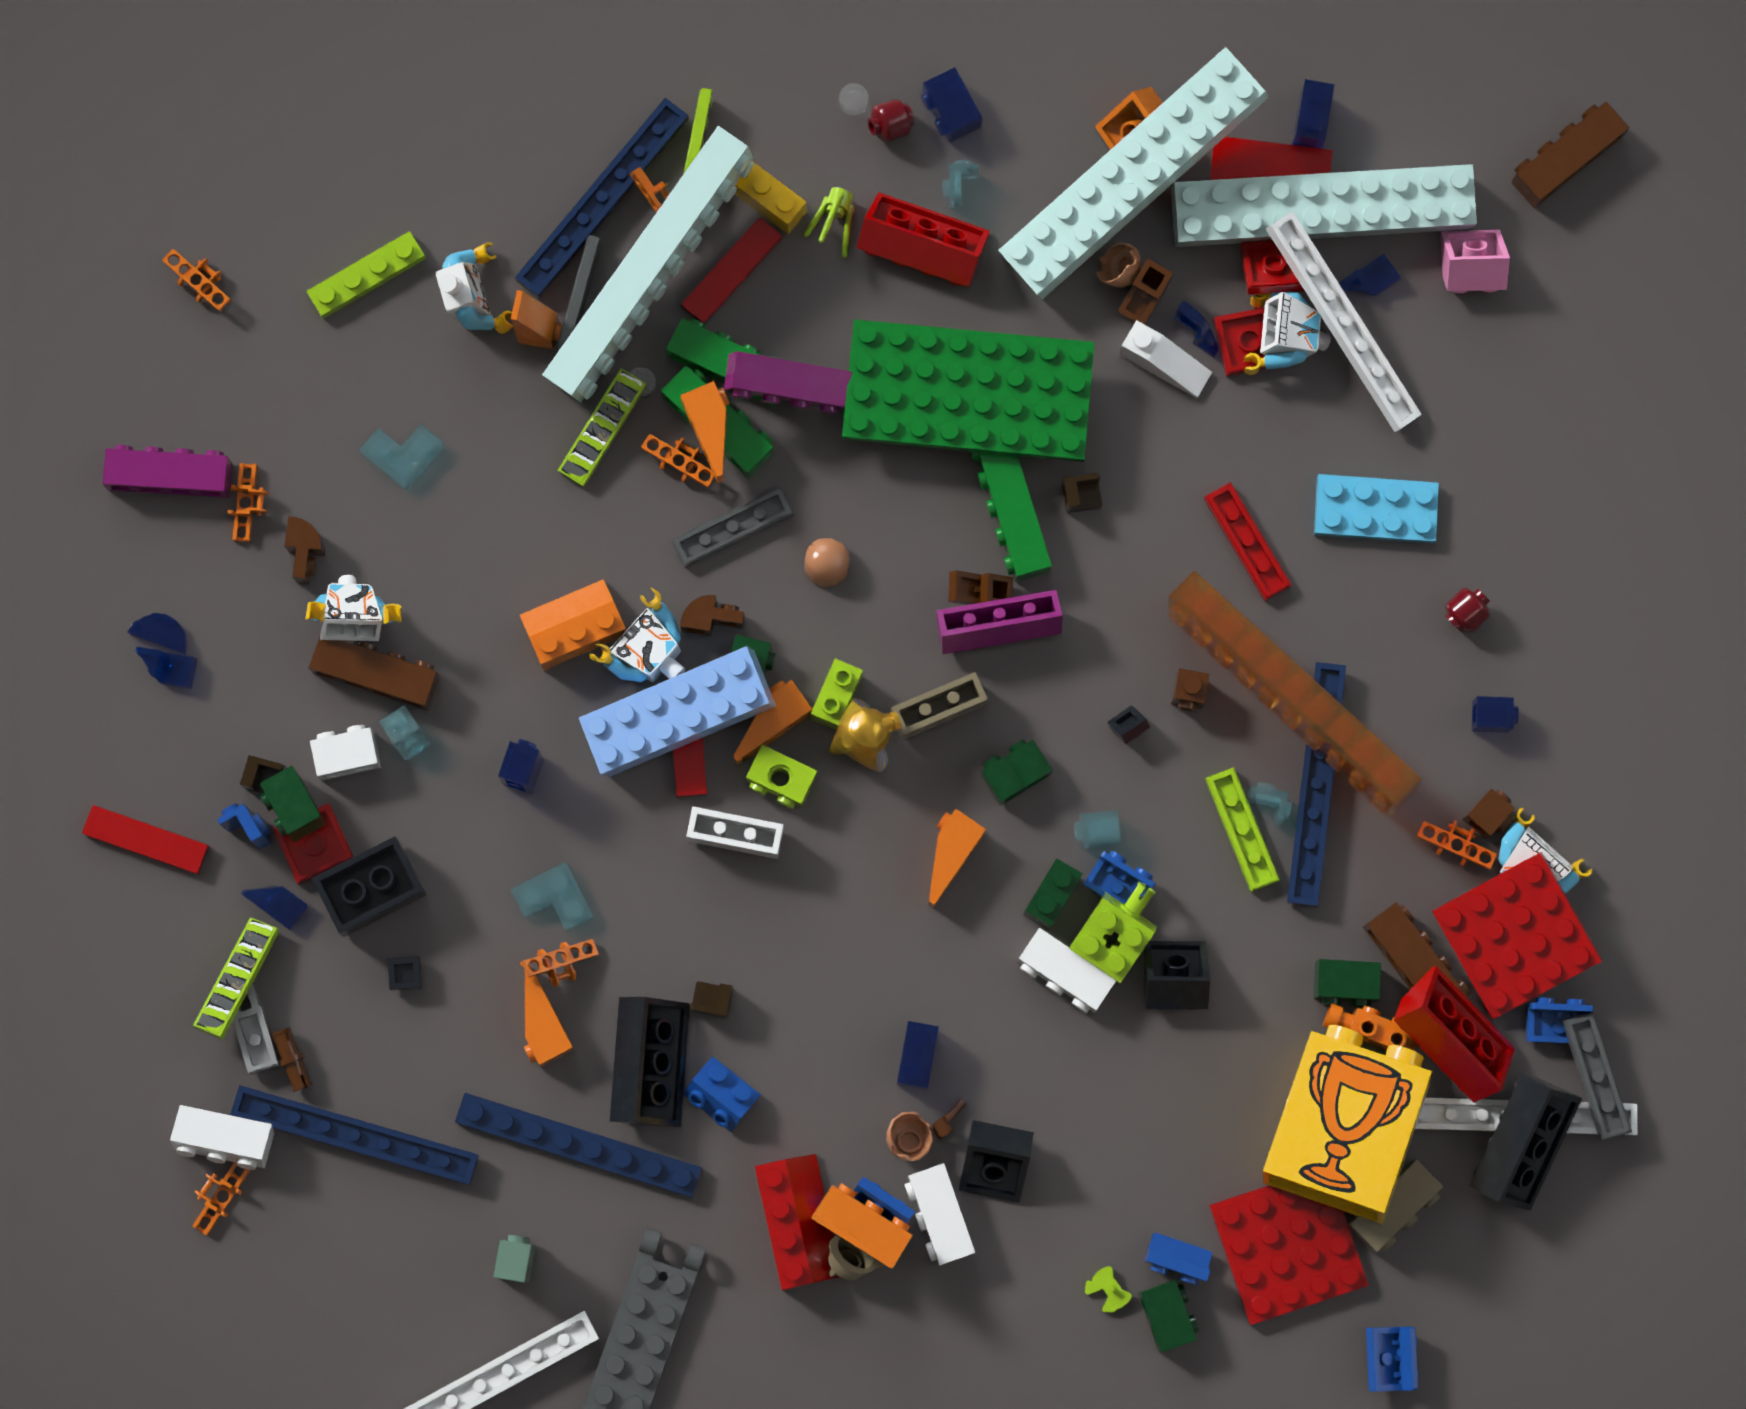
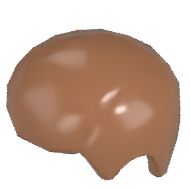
(1119, 265)
(827, 562)
(909, 1136)

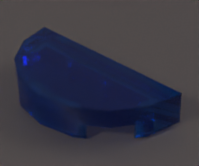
(161, 631)

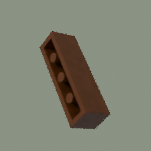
(1569, 154)
(376, 672)
(1407, 947)

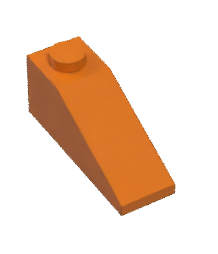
(534, 322)
(708, 419)
(771, 724)
(954, 845)
(542, 1026)

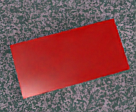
(1253, 158)

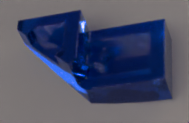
(1372, 278)
(1193, 319)
(168, 667)
(277, 903)

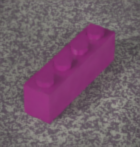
(786, 381)
(167, 471)
(999, 622)

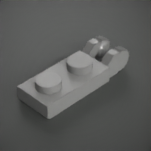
(255, 1036)

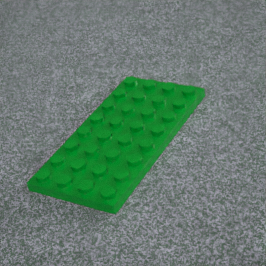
(968, 390)

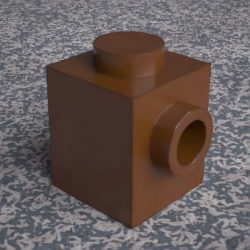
(1190, 689)
(1490, 813)

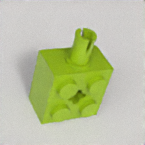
(1123, 919)

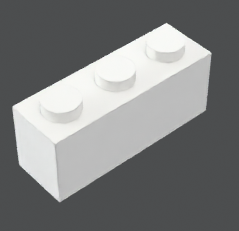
(735, 832)
(1065, 971)
(222, 1137)
(939, 1215)

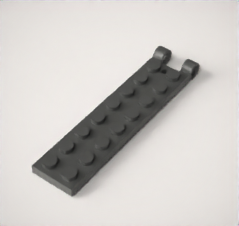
(643, 1329)

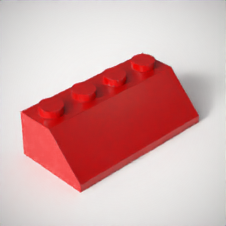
(922, 239)
(1455, 1035)
(790, 1196)

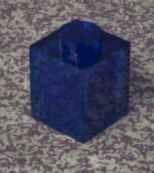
(1494, 714)

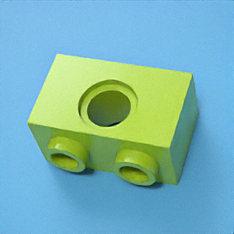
(836, 693)
(770, 762)

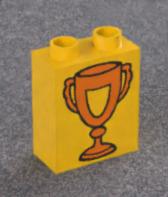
(1348, 1123)

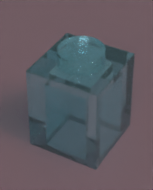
(1098, 829)

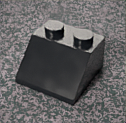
(1176, 975)
(996, 1161)

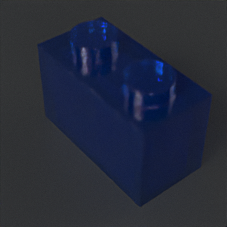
(951, 105)
(1313, 114)
(521, 766)
(917, 1055)

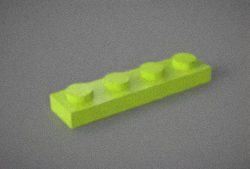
(366, 274)

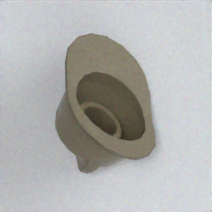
(849, 1261)

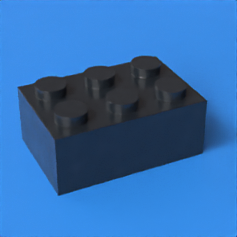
(369, 886)

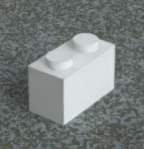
(345, 752)

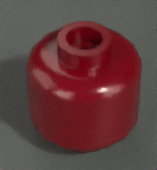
(890, 120)
(1468, 610)

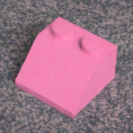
(1474, 260)

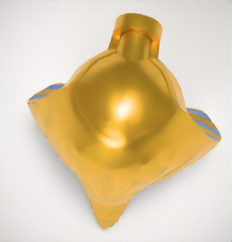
(864, 734)

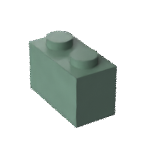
(514, 1259)

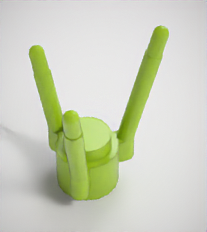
(837, 205)

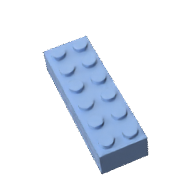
(677, 711)

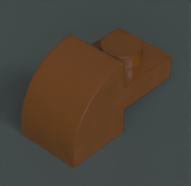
(1146, 292)
(305, 542)
(977, 588)
(703, 614)

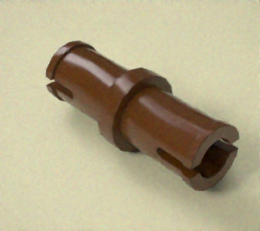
(291, 1059)

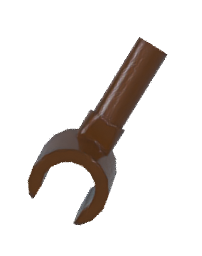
(942, 1126)

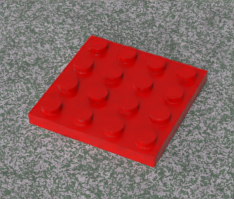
(1517, 935)
(1286, 1251)

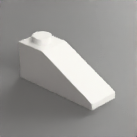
(1164, 359)

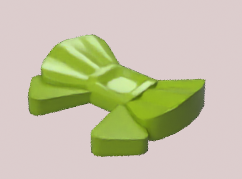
(1105, 1280)

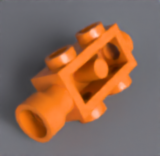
(1379, 1029)

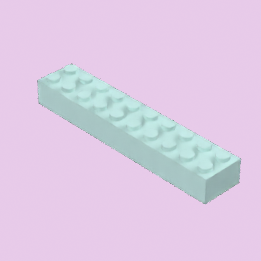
(1134, 173)
(1325, 204)
(650, 264)

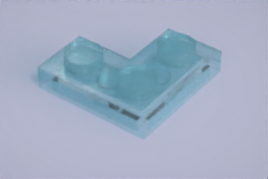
(402, 462)
(556, 888)

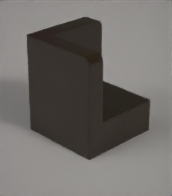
(1082, 492)
(257, 771)
(712, 999)

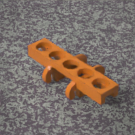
(648, 189)
(209, 290)
(672, 452)
(247, 512)
(1467, 845)
(545, 966)
(223, 1185)

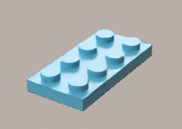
(1376, 509)

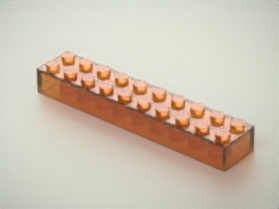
(1293, 694)

